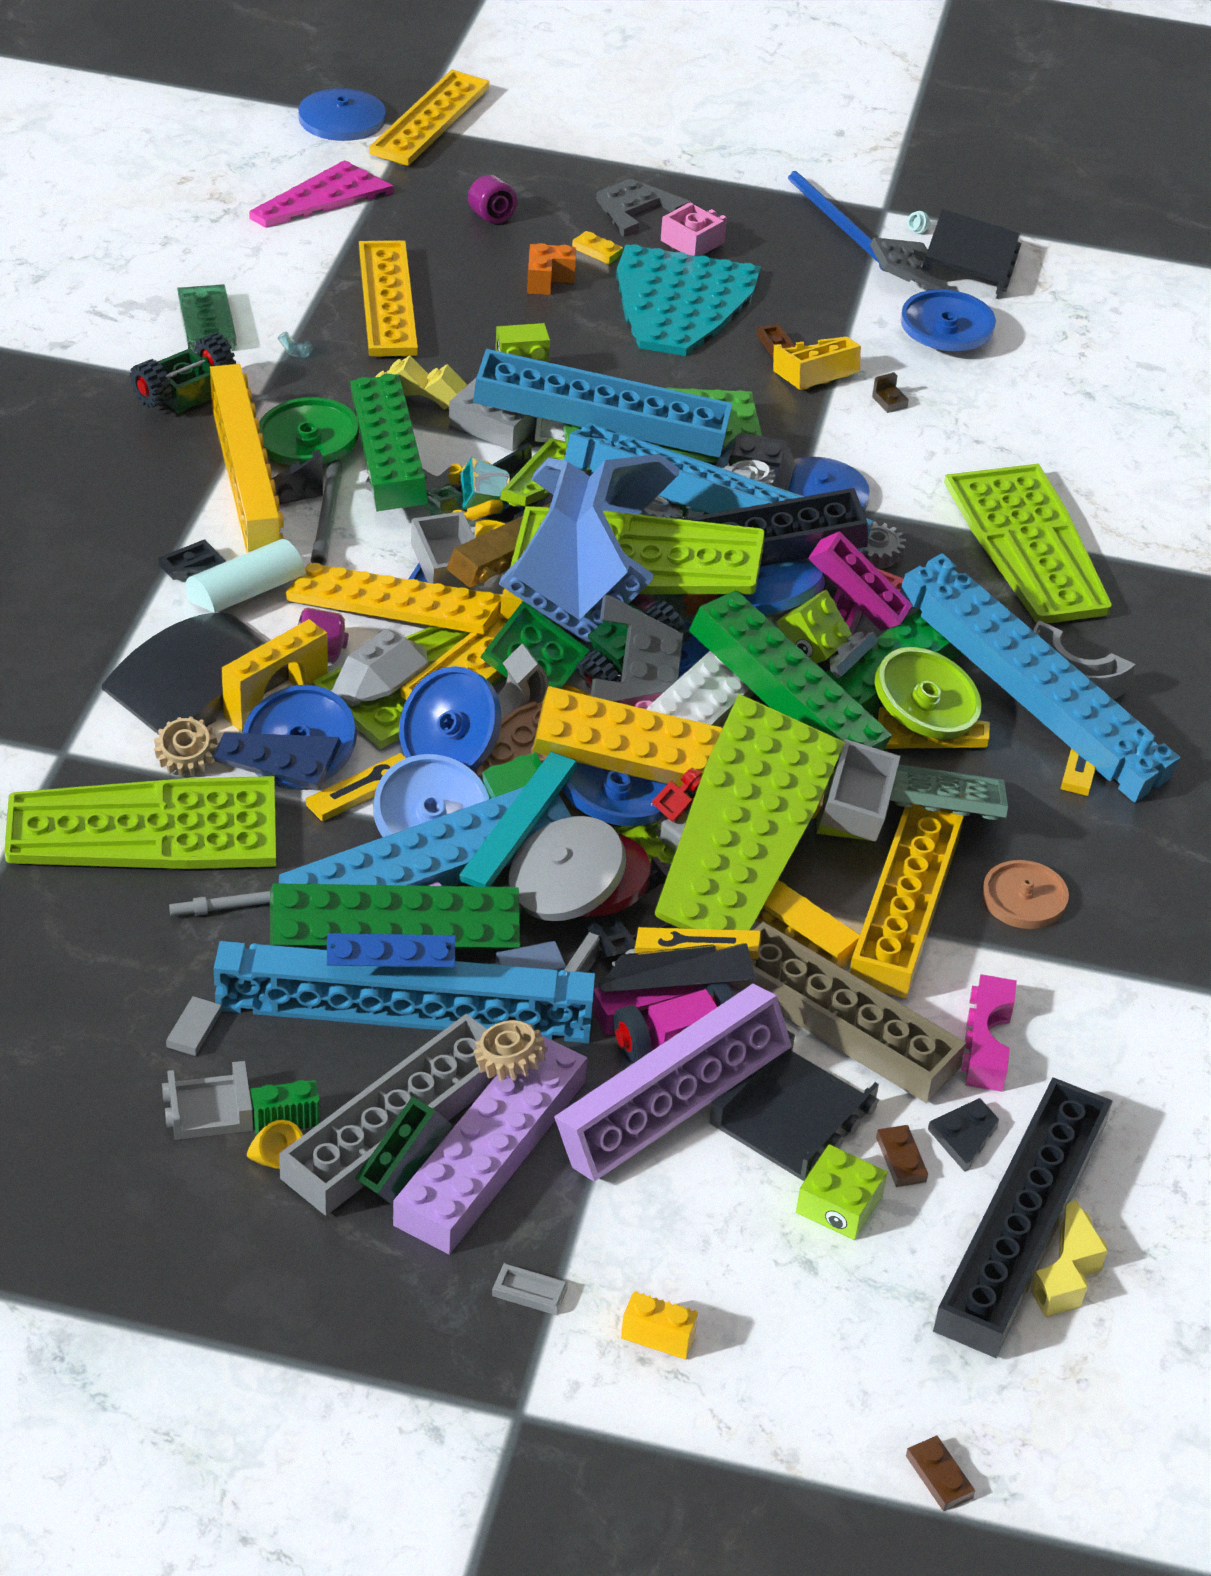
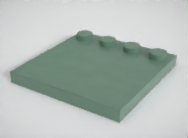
(950, 791)

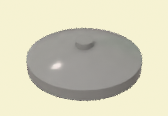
(568, 868)

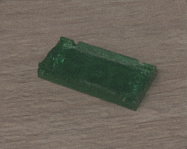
(205, 312)

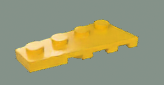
(906, 738)

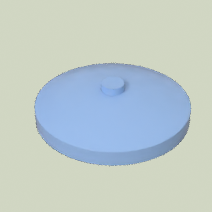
(423, 790)

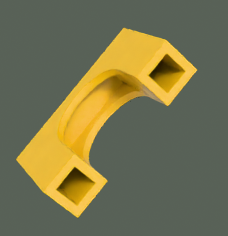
(246, 677)

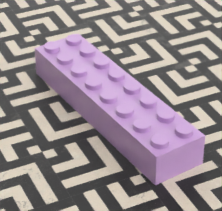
(673, 1082)
(486, 1149)

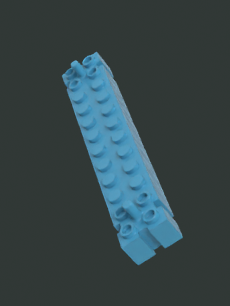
(697, 484)
(1039, 678)
(302, 986)

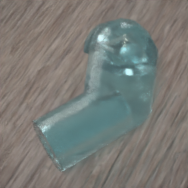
(295, 349)

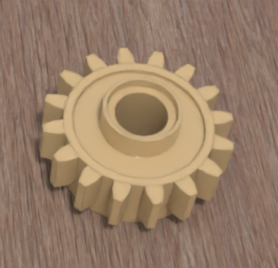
(185, 746)
(509, 1050)

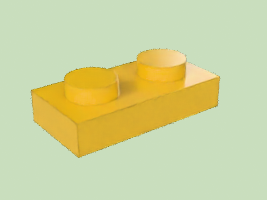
(597, 247)

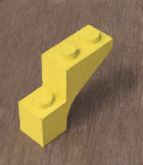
(438, 385)
(1080, 1254)

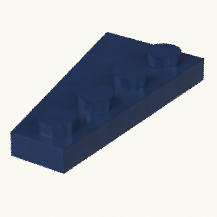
(286, 757)

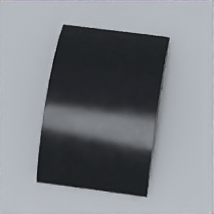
(182, 670)

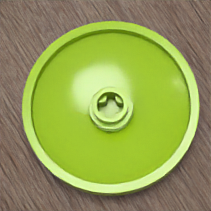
(927, 693)

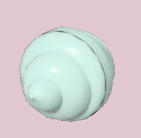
(919, 222)

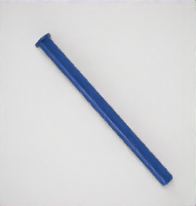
(832, 212)

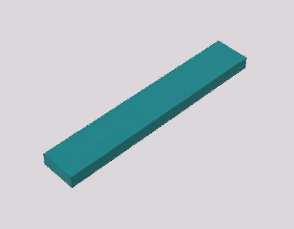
(518, 821)

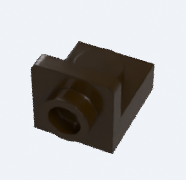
(887, 393)

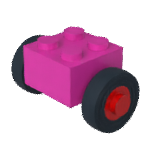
(665, 1019)

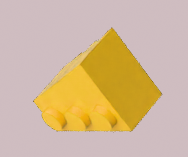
(817, 363)

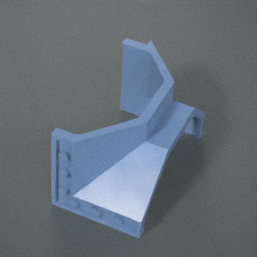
(575, 550)

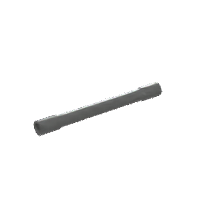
(321, 546)

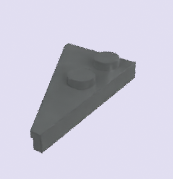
(851, 652)

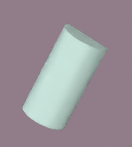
(245, 576)

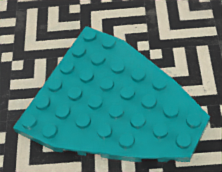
(680, 297)

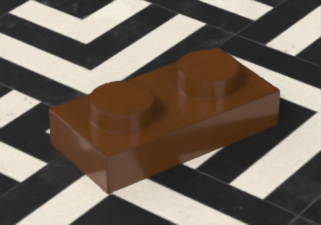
(773, 335)
(902, 1155)
(940, 1473)

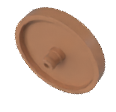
(1025, 894)

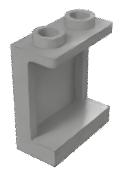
(209, 1104)

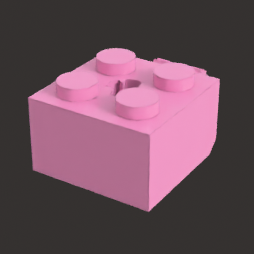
(693, 230)

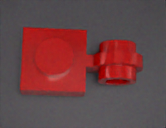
(673, 799)

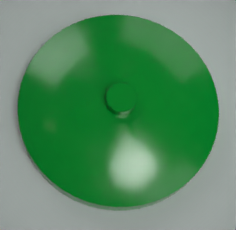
(308, 425)

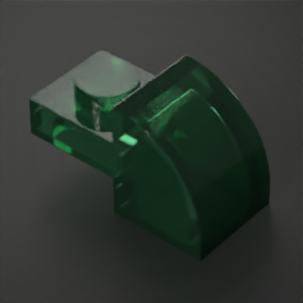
(443, 500)

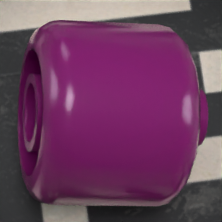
(492, 199)
(334, 625)

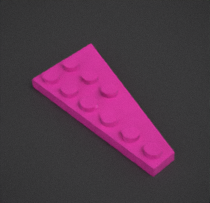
(325, 191)

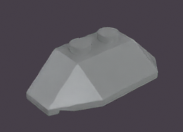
(379, 668)

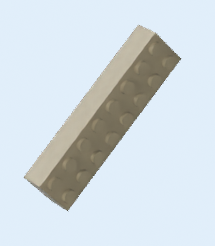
(855, 1016)

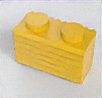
(659, 1325)

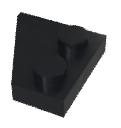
(301, 480)
(190, 560)
(964, 1131)

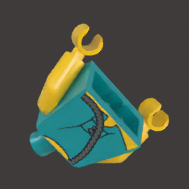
(480, 487)

